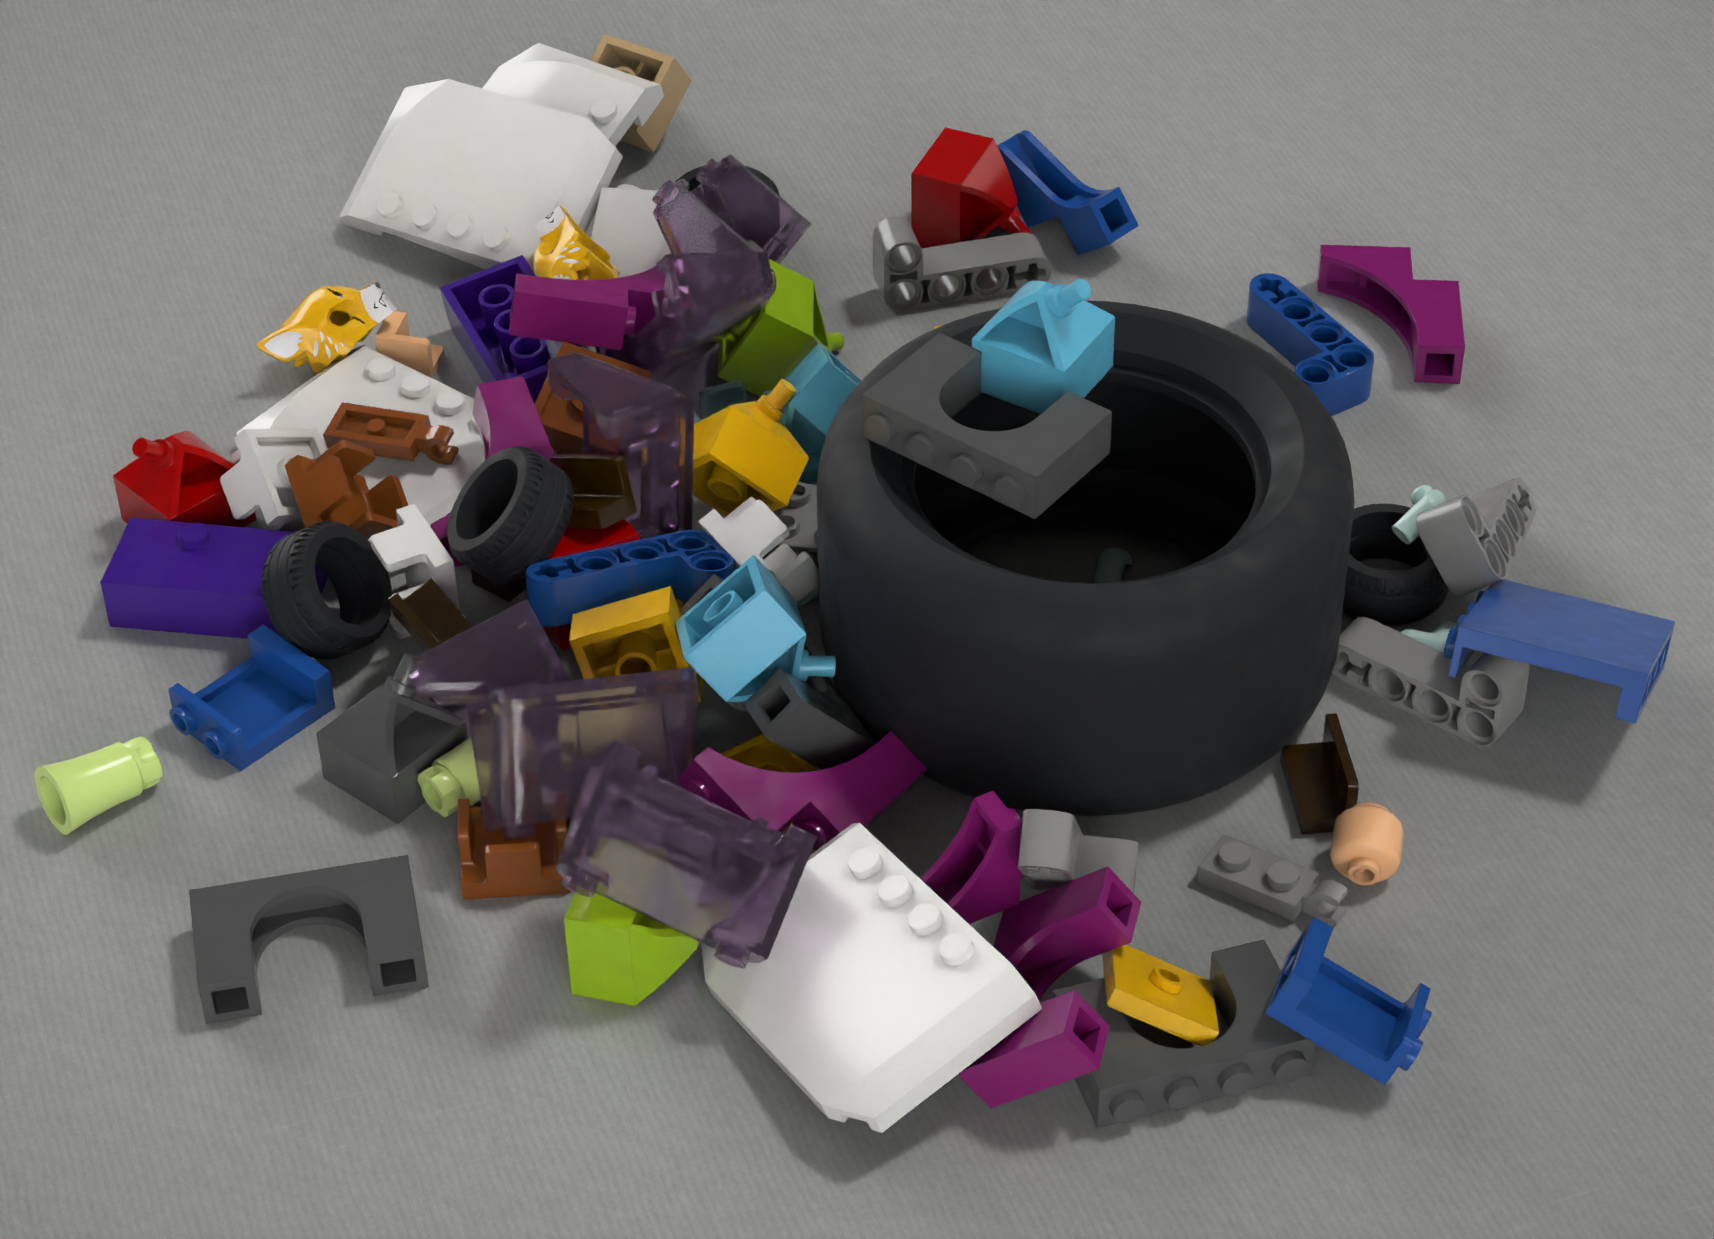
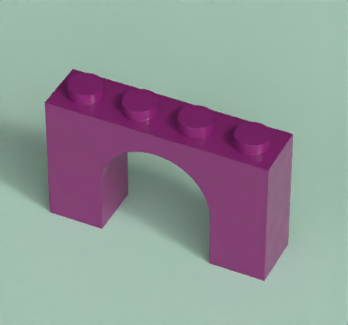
(1042, 942)

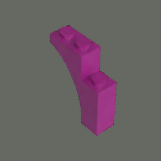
(584, 310)
(1419, 311)
(504, 420)
(815, 801)
(980, 865)

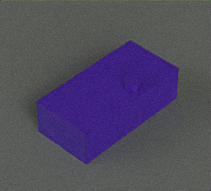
(480, 320)
(190, 578)

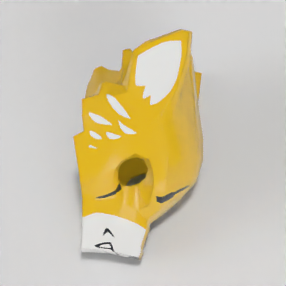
(569, 251)
(328, 325)

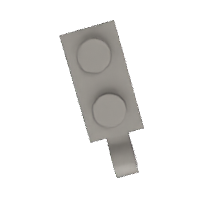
(1270, 882)

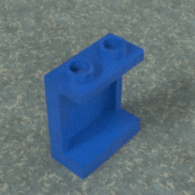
(255, 702)
(1346, 1011)

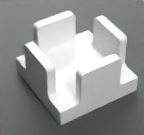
(261, 477)
(756, 531)
(419, 554)

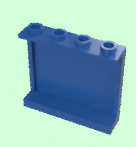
(1566, 637)

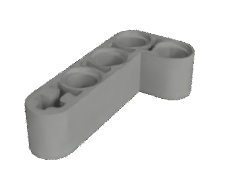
(951, 272)
(1477, 536)
(1416, 679)
(1058, 852)

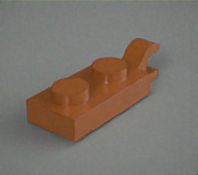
(391, 433)

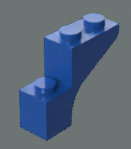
(1051, 191)

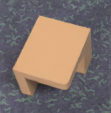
(415, 352)

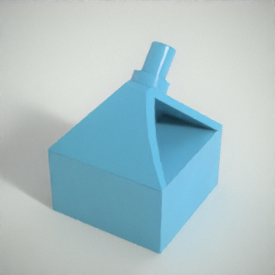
(1045, 345)
(821, 389)
(746, 634)

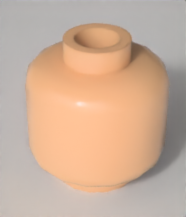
(1367, 841)

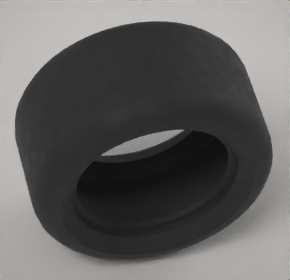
(1110, 687)

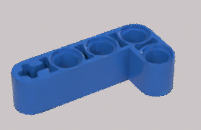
(1319, 347)
(622, 571)

